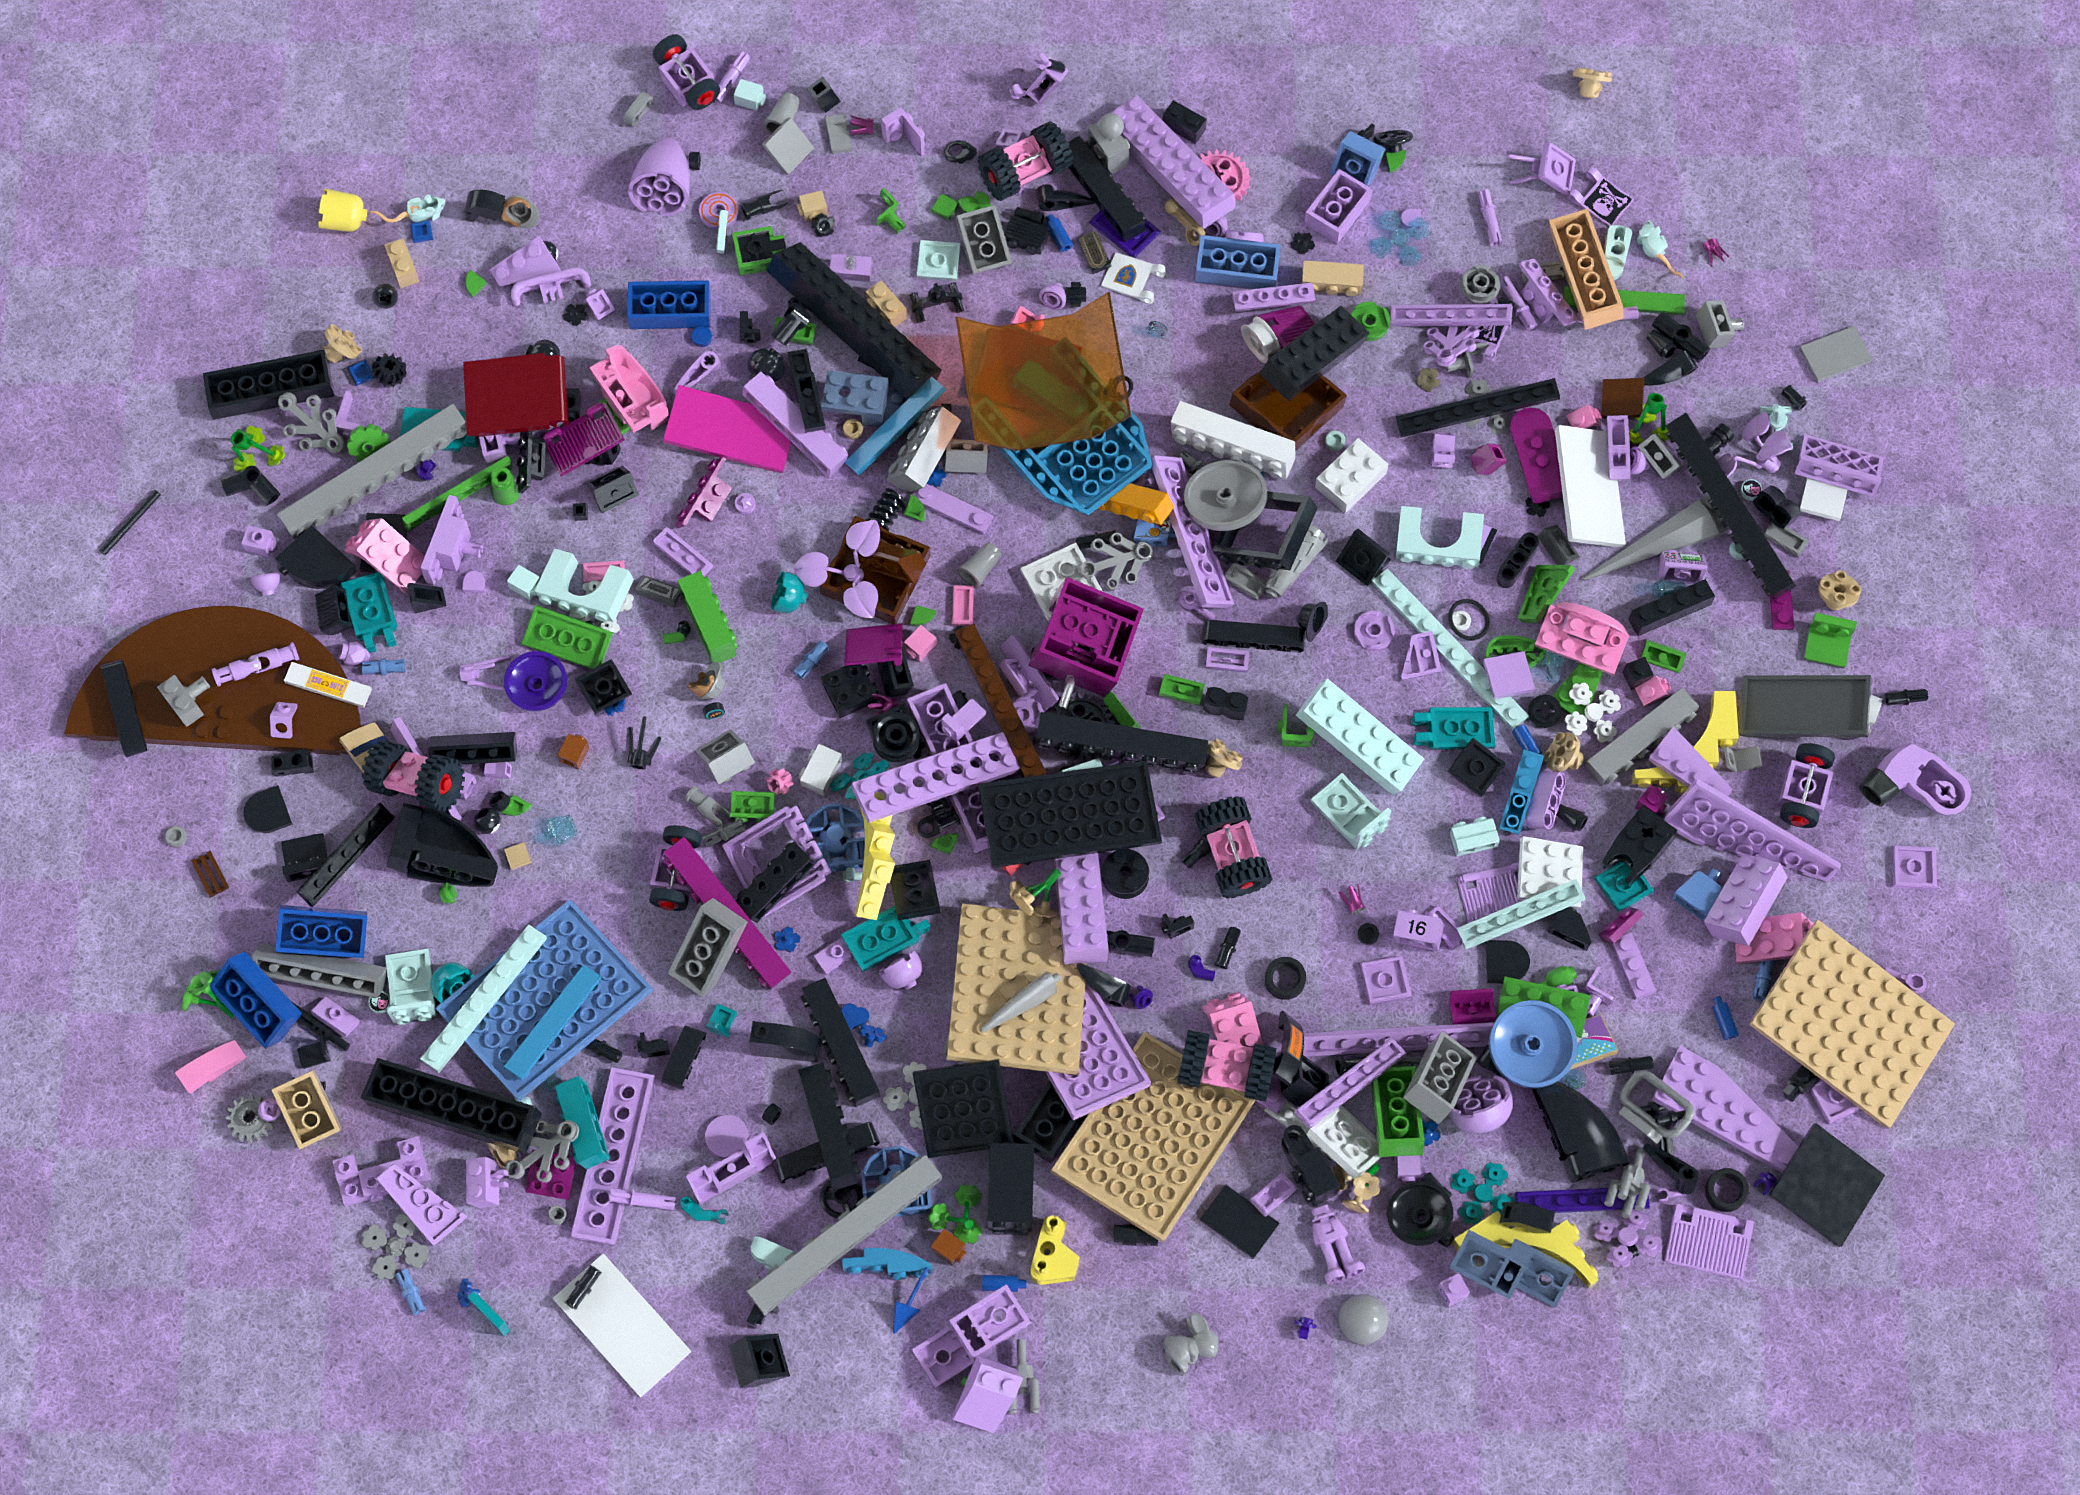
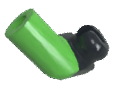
(680, 634)

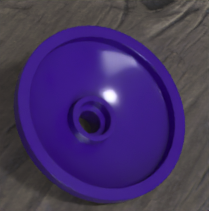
(532, 669)

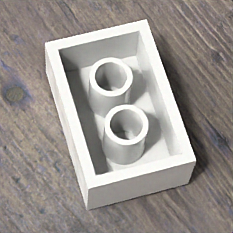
(1351, 475)

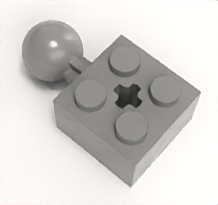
(1108, 143)

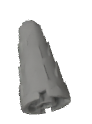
(1281, 580)

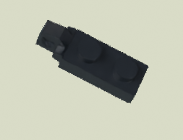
(1799, 1083)

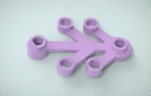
(1447, 355)

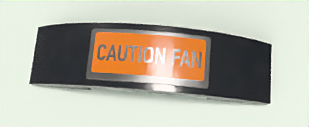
(1292, 1049)

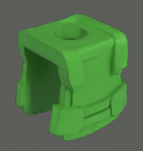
(1293, 739)

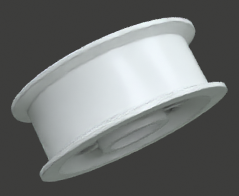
(1260, 339)

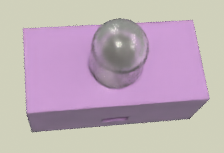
(852, 267)

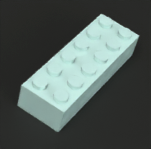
(1360, 737)

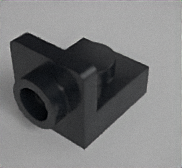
(747, 332)
(1178, 927)
(656, 1048)
(756, 1316)

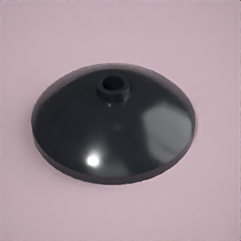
(1415, 1200)

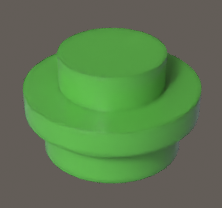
(448, 893)

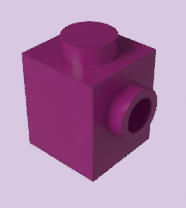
(1487, 459)
(1653, 799)

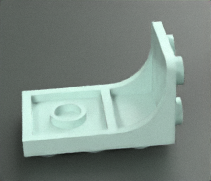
(1351, 812)
(410, 987)

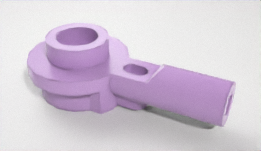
(1190, 601)
(1914, 981)

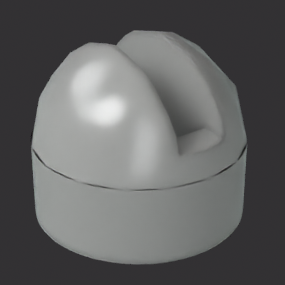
(553, 1213)

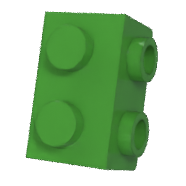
(752, 805)

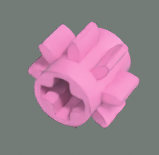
(779, 781)

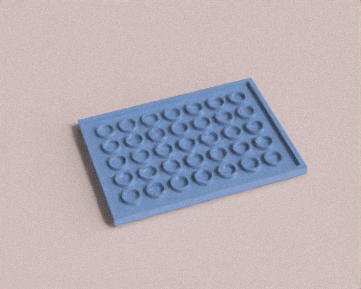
(569, 945)

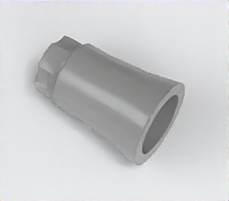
(785, 108)
(979, 565)

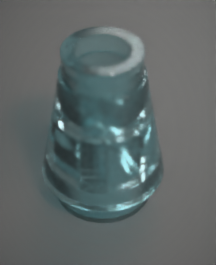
(1666, 587)

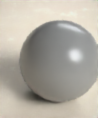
(1363, 1319)

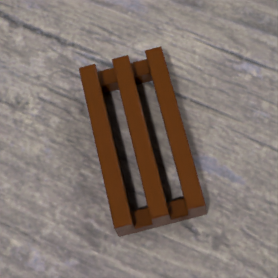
(209, 855)

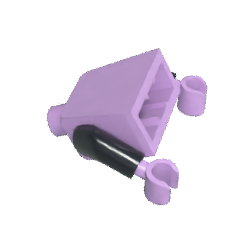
(1045, 83)

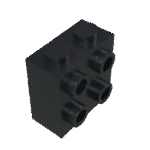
(849, 689)

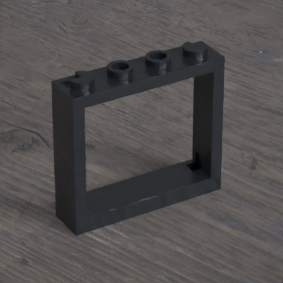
(1284, 560)

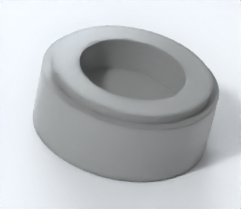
(175, 836)

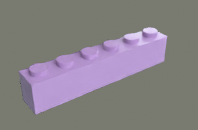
(787, 418)

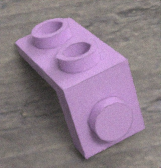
(343, 426)
(963, 720)

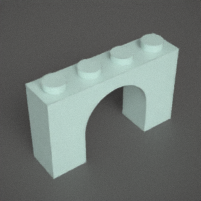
(1462, 553)
(602, 603)

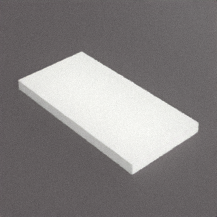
(1588, 494)
(625, 1328)

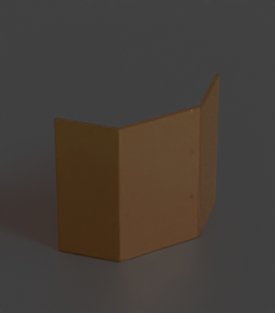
(1044, 378)

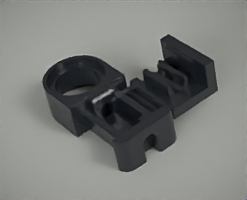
(942, 819)

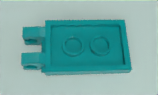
(414, 416)
(370, 609)
(1454, 727)
(882, 938)

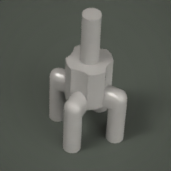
(1630, 1185)
(1029, 1384)

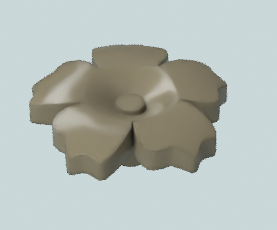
(1428, 379)

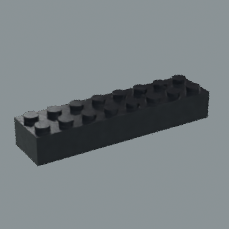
(1119, 742)
(451, 1105)

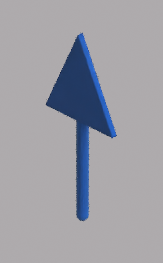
(905, 1312)

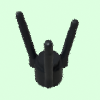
(638, 757)

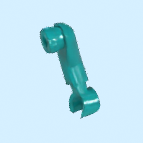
(699, 1214)

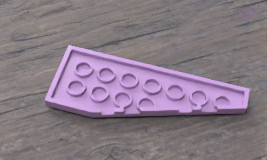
(1719, 821)
(1725, 1109)

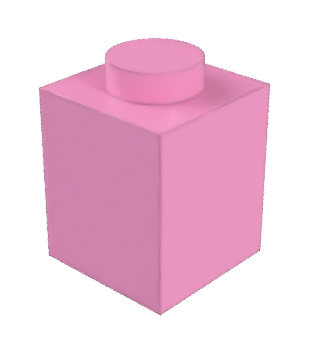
(919, 643)

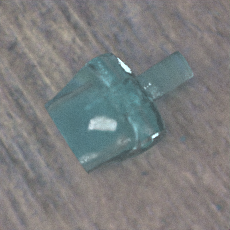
(560, 830)

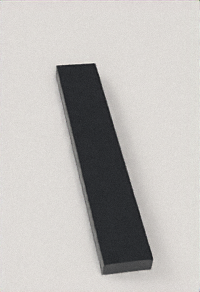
(345, 854)

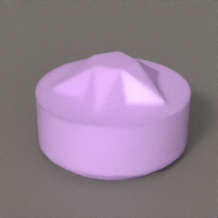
(745, 503)
(269, 1109)

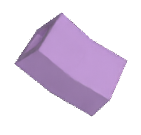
(498, 770)

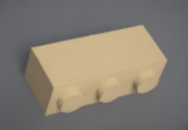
(1333, 277)

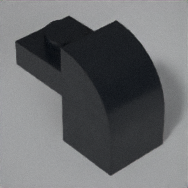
(484, 204)

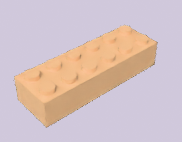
(1586, 269)

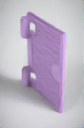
(1494, 891)
(1708, 1242)

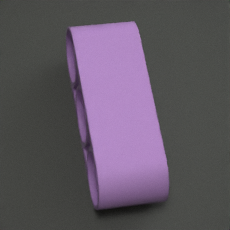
(1545, 800)

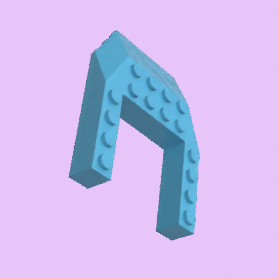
(1088, 470)

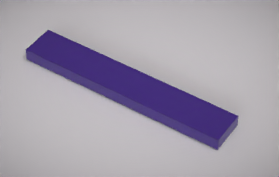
(1573, 1200)

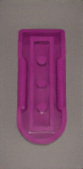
(1537, 453)

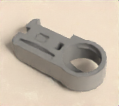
(1551, 269)

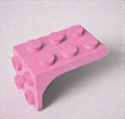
(387, 553)
(1775, 939)
(1234, 1020)

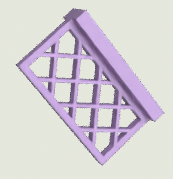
(1838, 473)

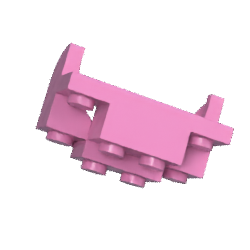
(630, 390)

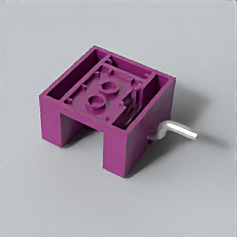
(1082, 621)

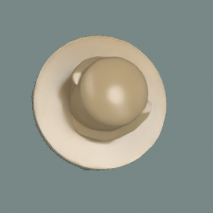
(1591, 81)
(340, 344)
(1839, 590)
(1564, 753)
(1221, 758)

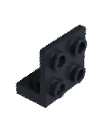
(303, 856)

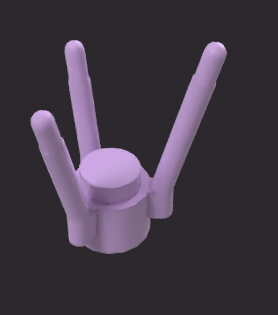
(1535, 168)
(470, 671)

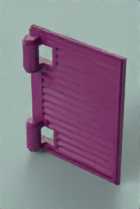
(1289, 323)
(583, 439)
(873, 644)

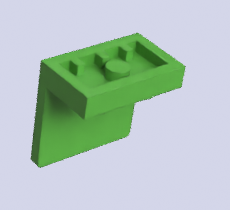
(1829, 640)

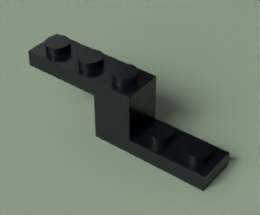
(806, 390)

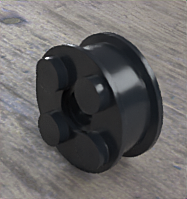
(891, 749)
(1129, 861)

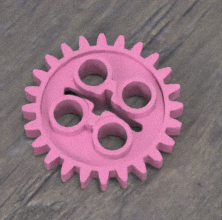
(1235, 174)

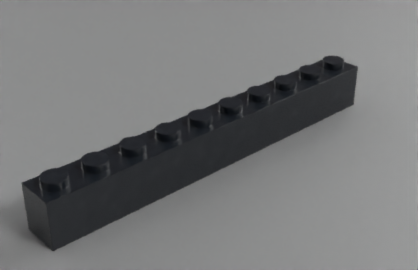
(1730, 505)

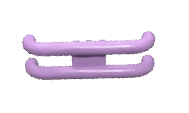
(549, 284)

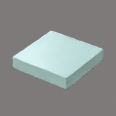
(938, 260)

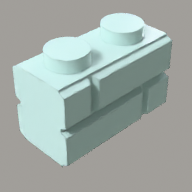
(1474, 836)

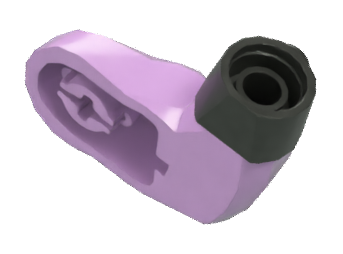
(1920, 777)

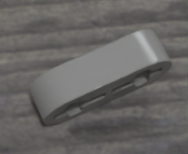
(638, 108)

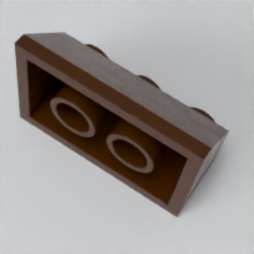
(894, 561)

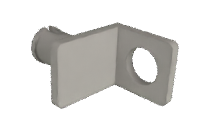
(1465, 361)

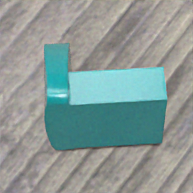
(721, 1020)

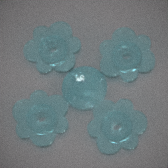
(1400, 237)

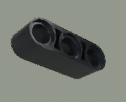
(1521, 552)
(682, 1057)

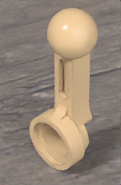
(1173, 207)

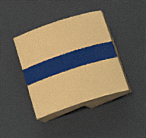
(360, 741)

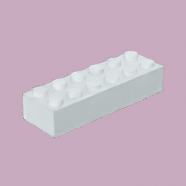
(1232, 440)

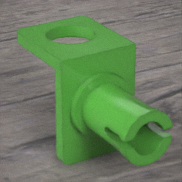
(889, 215)

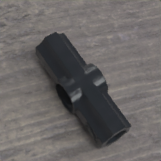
(1671, 328)
(1135, 943)

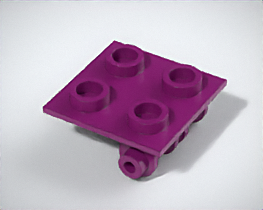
(560, 1183)

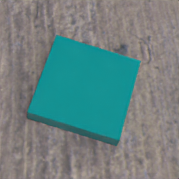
(1620, 894)
(489, 1313)

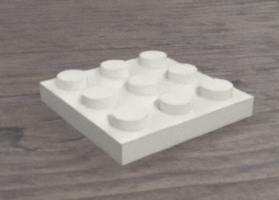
(1050, 571)
(1546, 866)
(1346, 1141)

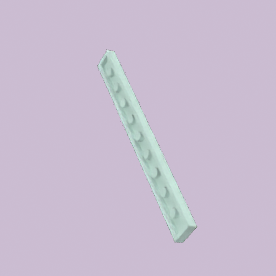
(1448, 647)

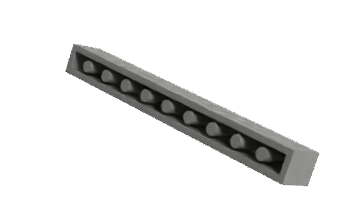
(374, 471)
(844, 1235)

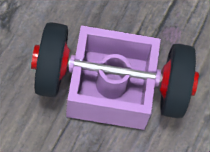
(685, 73)
(1806, 785)
(666, 890)

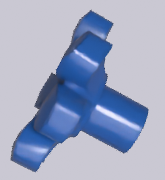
(872, 1034)
(466, 1290)

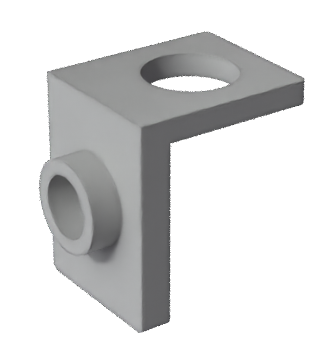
(1743, 759)

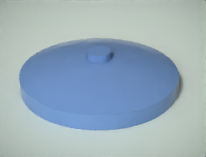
(1533, 1044)

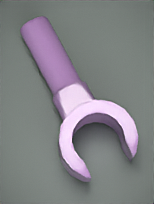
(1671, 1194)

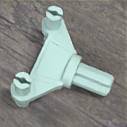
(1778, 416)

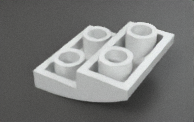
(1823, 499)

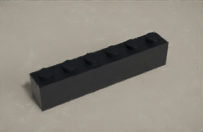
(1104, 191)
(840, 1041)
(828, 1127)

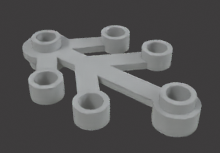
(313, 424)
(1118, 559)
(546, 1150)

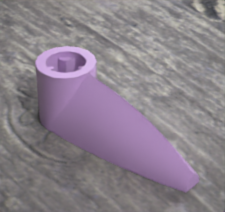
(699, 370)

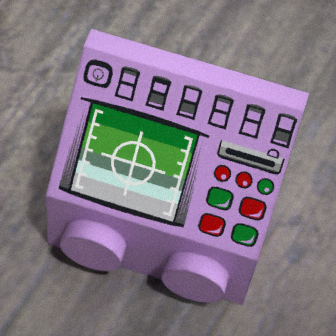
(1684, 567)

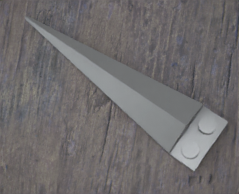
(1688, 527)

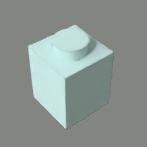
(749, 95)
(523, 582)

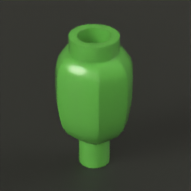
(1560, 976)

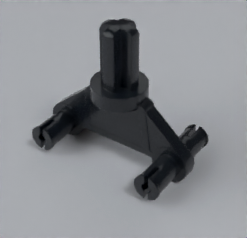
(935, 297)
(1667, 1119)

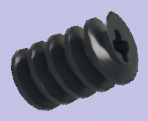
(886, 508)

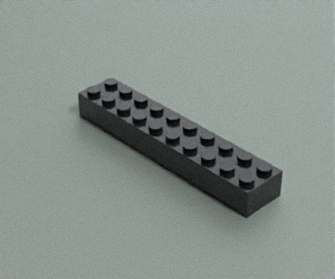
(852, 319)

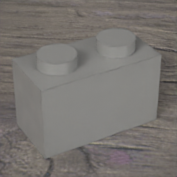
(966, 456)
(1660, 456)

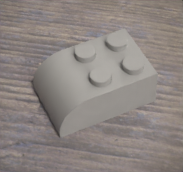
(983, 239)

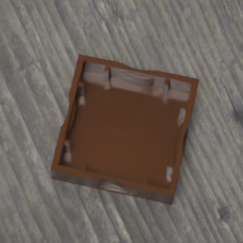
(1291, 419)
(892, 592)

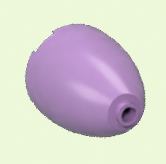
(661, 177)

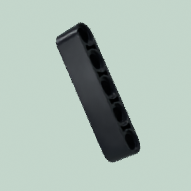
(1253, 635)
(124, 708)
(811, 1157)

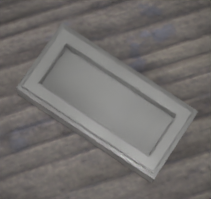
(838, 134)
(1786, 539)
(1245, 581)

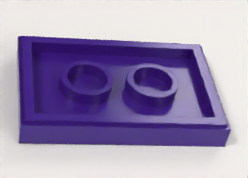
(1133, 246)

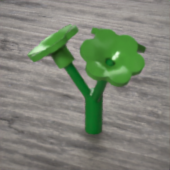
(199, 984)
(967, 1228)

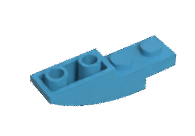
(1521, 792)
(897, 1262)

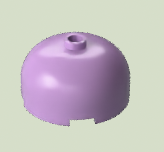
(1486, 1112)

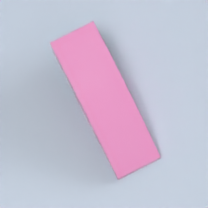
(210, 1065)

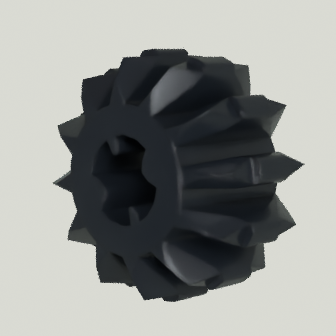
(389, 370)

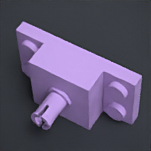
(448, 543)

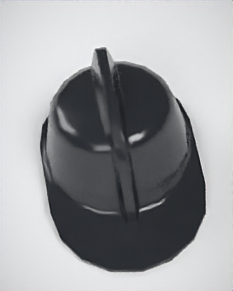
(1312, 618)

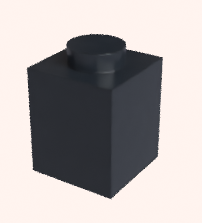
(824, 94)
(1637, 672)

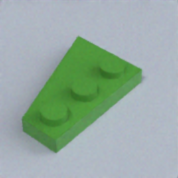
(1543, 590)
(1580, 675)

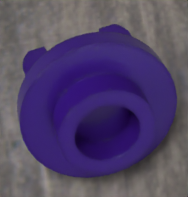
(425, 470)
(1143, 997)
(1767, 1179)
(1304, 1323)

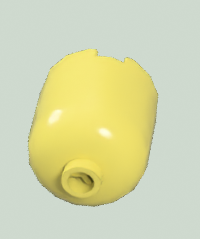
(341, 211)

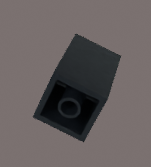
(1010, 1188)

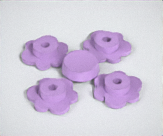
(1628, 1237)

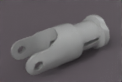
(706, 805)

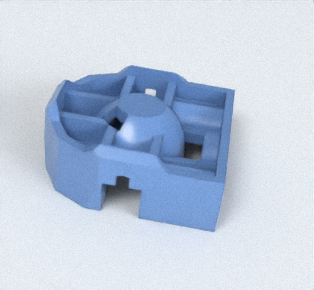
(830, 837)
(877, 1169)

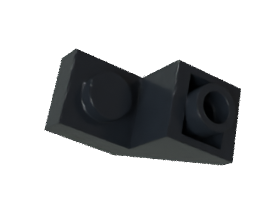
(1529, 1216)

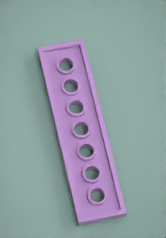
(1192, 538)
(933, 789)
(621, 1168)

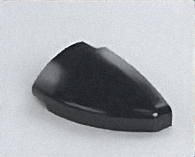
(440, 849)
(1580, 1132)

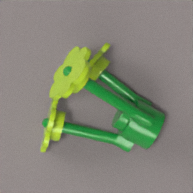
(1653, 405)
(253, 438)

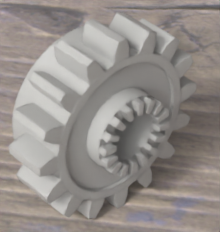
(238, 1118)

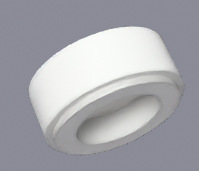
(1461, 620)

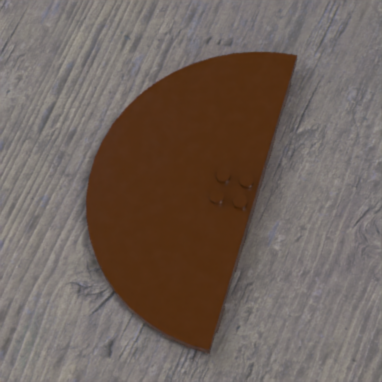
(235, 712)

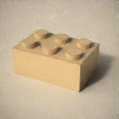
(306, 1109)

